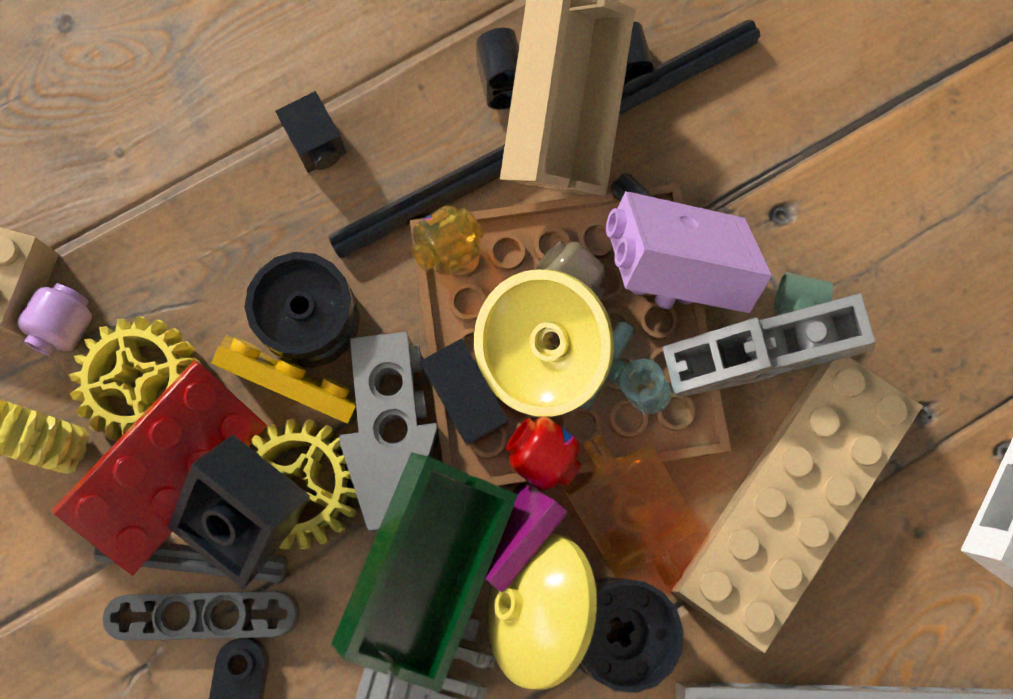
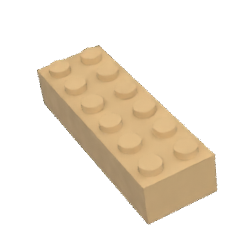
(796, 502)

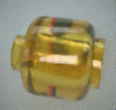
(446, 240)

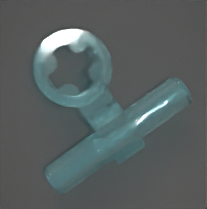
(633, 374)

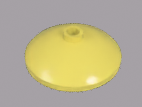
(516, 347)
(544, 616)

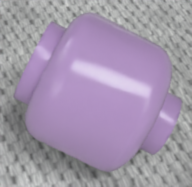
(54, 319)

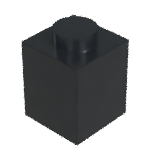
(312, 132)

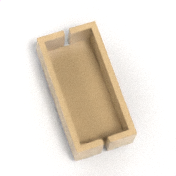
(567, 95)

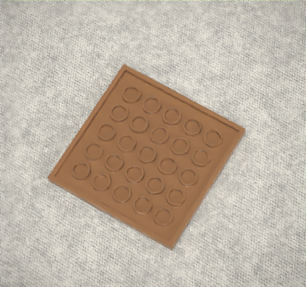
(515, 243)

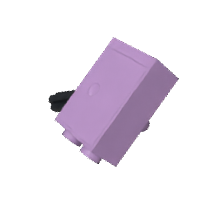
(684, 251)

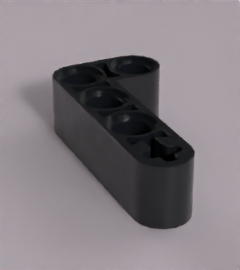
(498, 57)

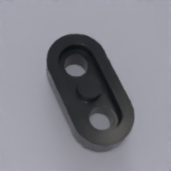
(234, 685)

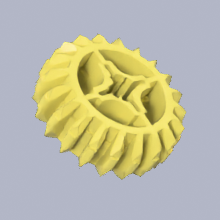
(124, 347)
(41, 439)
(310, 465)

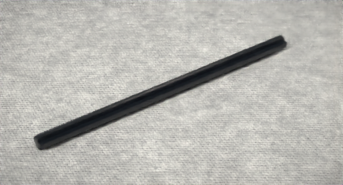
(488, 167)

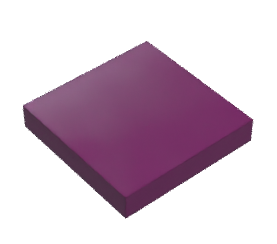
(527, 529)

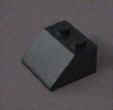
(236, 509)

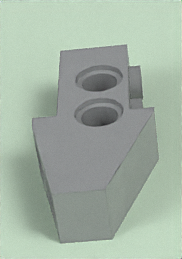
(769, 347)
(371, 461)

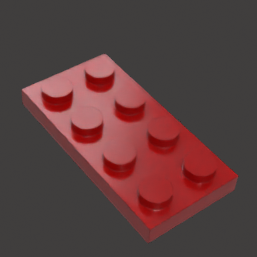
(135, 486)

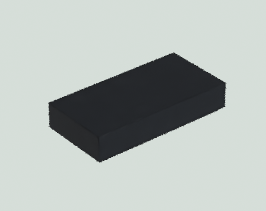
(464, 392)

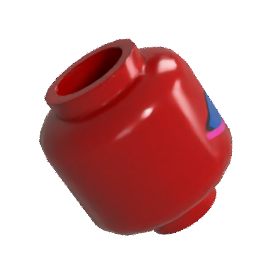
(544, 453)

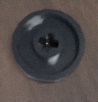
(295, 284)

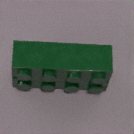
(423, 572)

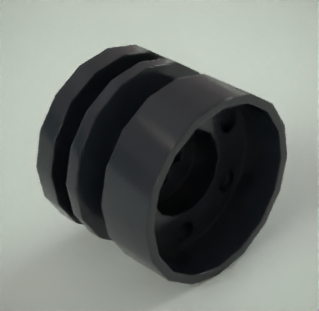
(648, 641)

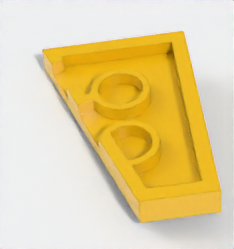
(284, 378)

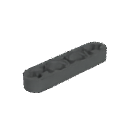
(202, 620)

